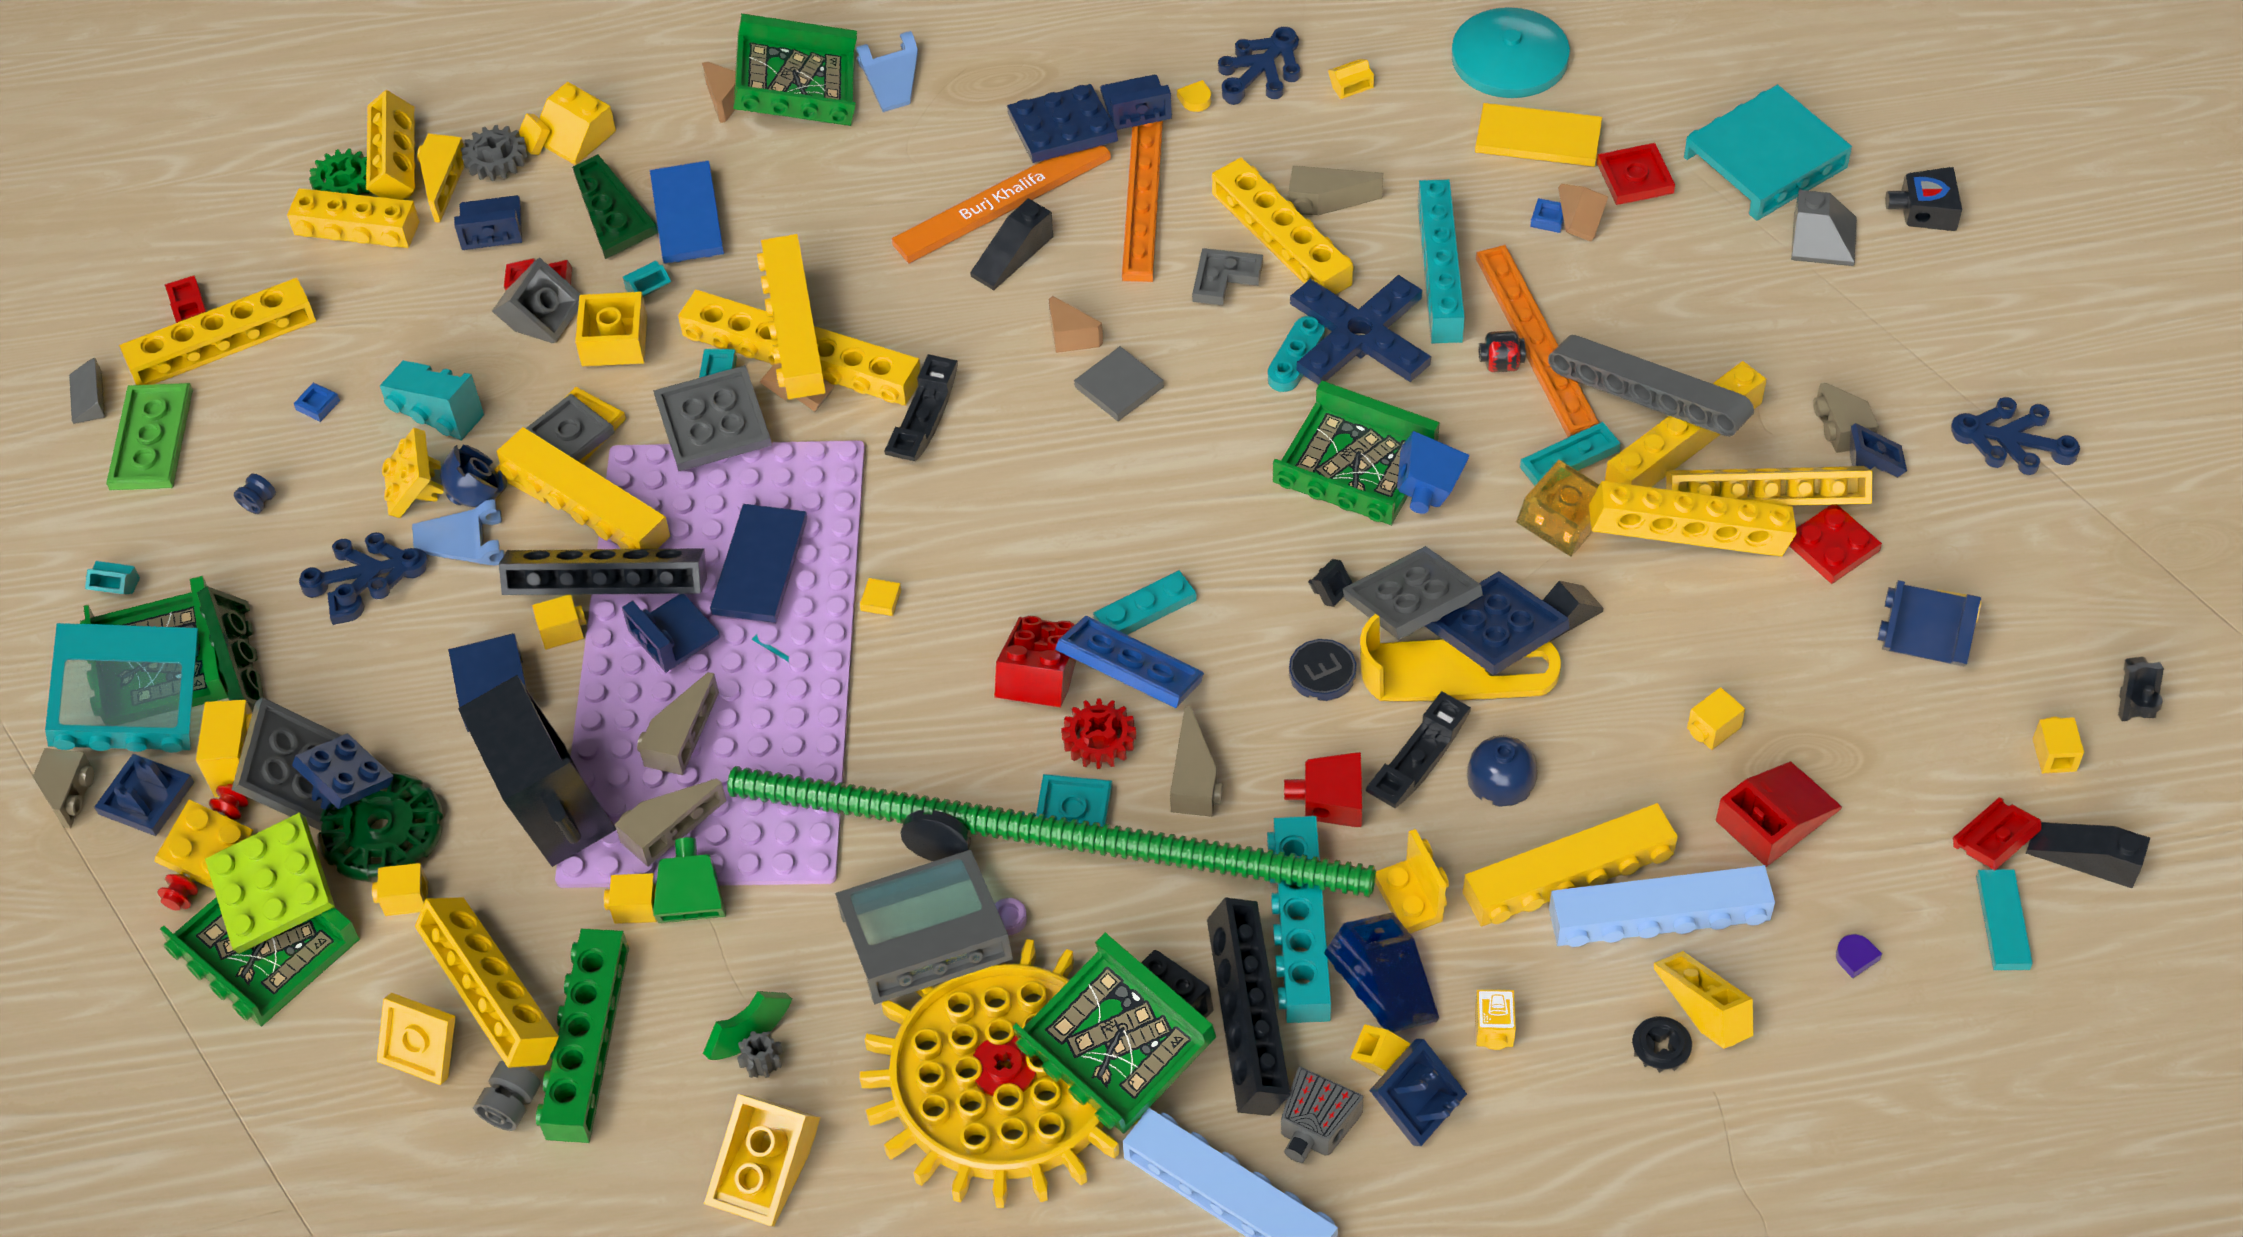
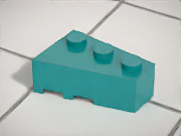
(434, 398)

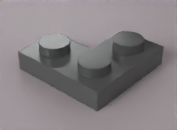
(1219, 268)

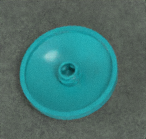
(1510, 52)

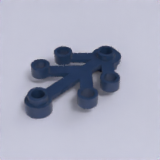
(1283, 42)
(1976, 429)
(401, 563)

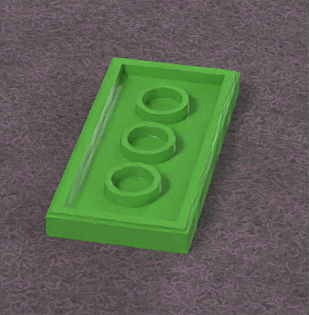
(149, 436)

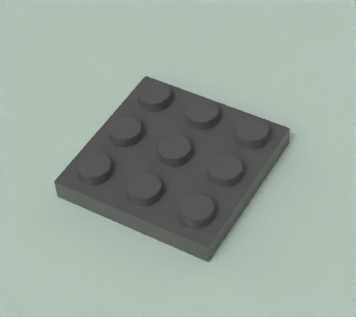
(712, 418)
(1412, 592)
(267, 760)

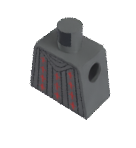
(1317, 1115)

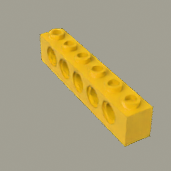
(1281, 226)
(218, 333)
(1779, 485)
(1692, 518)
(486, 982)

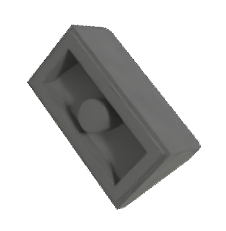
(87, 392)

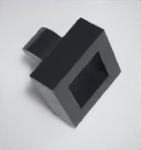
(1330, 582)

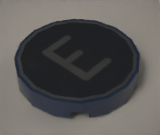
(1322, 669)

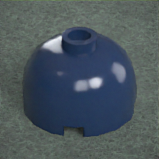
(470, 478)
(1502, 770)

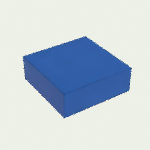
(1547, 216)
(316, 402)

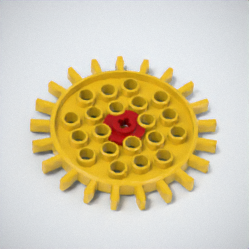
(1000, 1073)

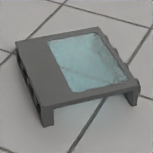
(924, 926)

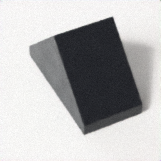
(1573, 602)

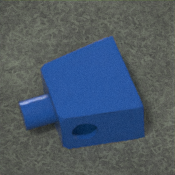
(1428, 471)

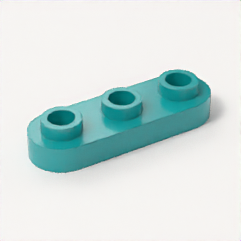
(1303, 336)

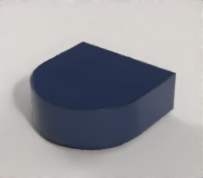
(343, 614)

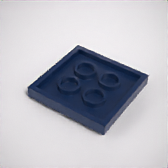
(1062, 123)
(1500, 624)

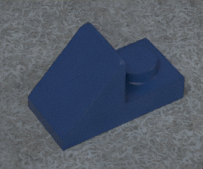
(1876, 451)

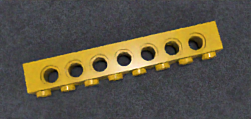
(842, 358)

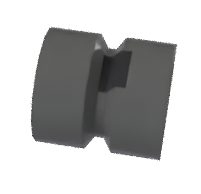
(505, 1099)

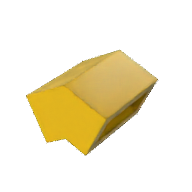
(1351, 78)

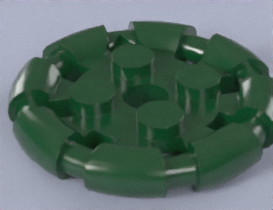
(388, 841)

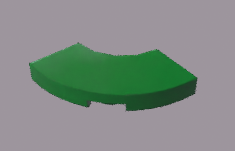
(759, 1016)

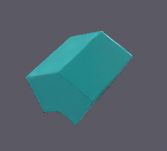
(647, 279)
(112, 578)

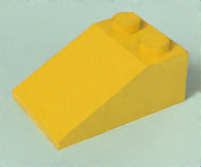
(760, 1158)

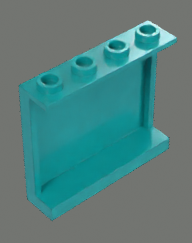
(1770, 149)

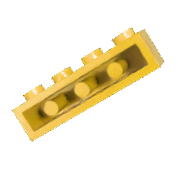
(353, 218)

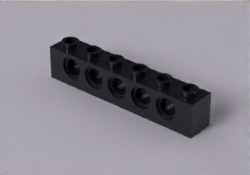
(603, 571)
(1248, 1007)

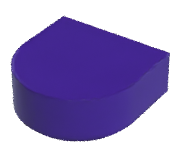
(1856, 954)

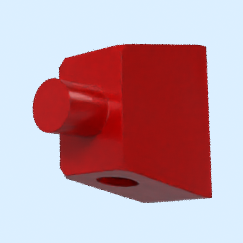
(1330, 789)

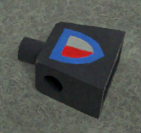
(1928, 199)

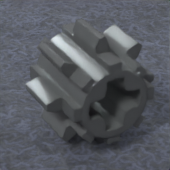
(760, 1054)

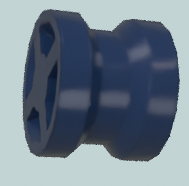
(254, 493)

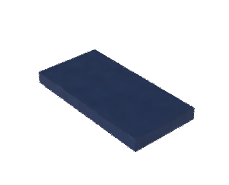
(759, 563)

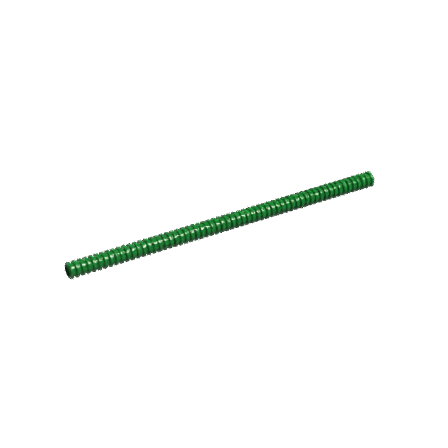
(1057, 832)

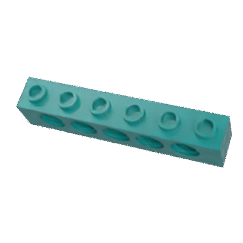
(1440, 261)
(1311, 1000)

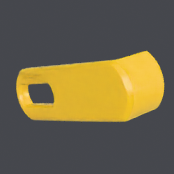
(1427, 667)

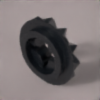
(1657, 1030)

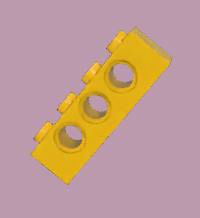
(390, 147)

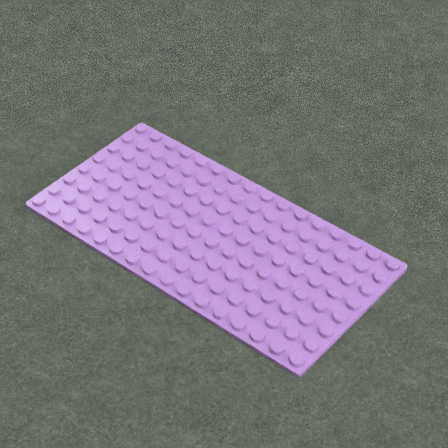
(766, 708)

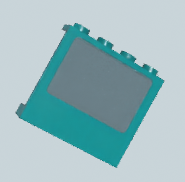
(121, 687)

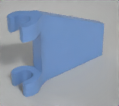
(891, 74)
(461, 535)

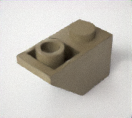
(1839, 412)
(63, 781)

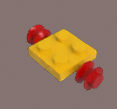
(194, 838)

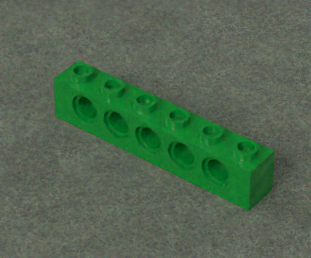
(575, 1119)

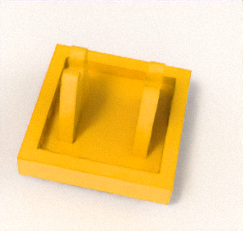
(409, 474)

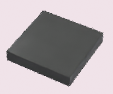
(1119, 383)
(572, 428)

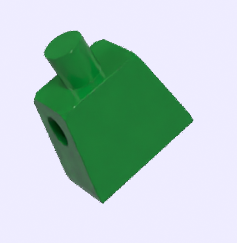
(687, 886)

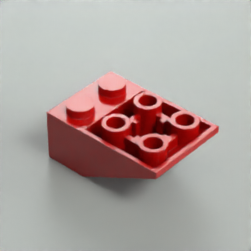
(1030, 665)
(1774, 811)

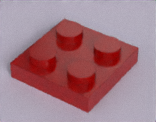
(1635, 173)
(1834, 543)

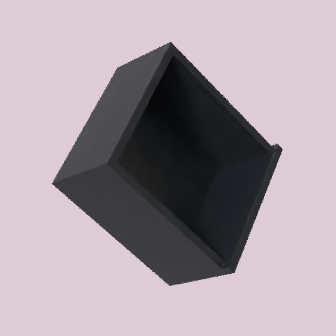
(535, 771)

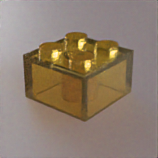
(1560, 508)

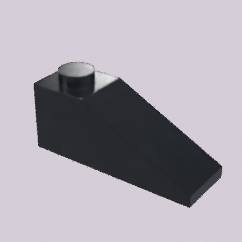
(1015, 242)
(2092, 849)

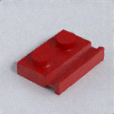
(1997, 833)

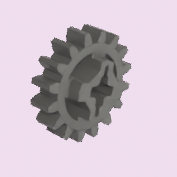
(494, 152)

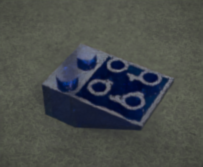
(1384, 971)

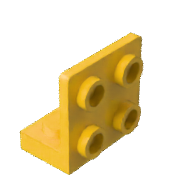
(1414, 886)

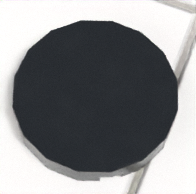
(934, 835)

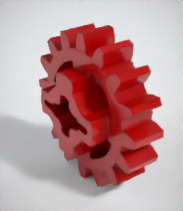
(1098, 733)

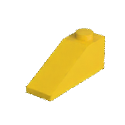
(441, 169)
(1709, 1000)

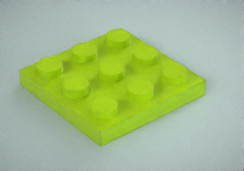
(269, 883)

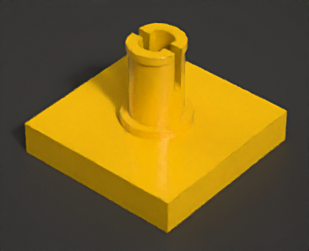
(415, 1038)

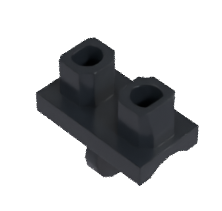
(2140, 689)

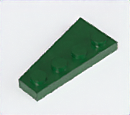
(611, 207)
(230, 639)

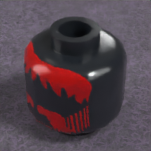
(1502, 351)

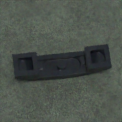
(925, 410)
(1421, 752)

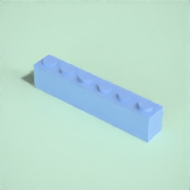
(1661, 906)
(1219, 1182)

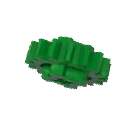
(340, 173)

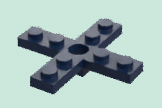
(1369, 319)

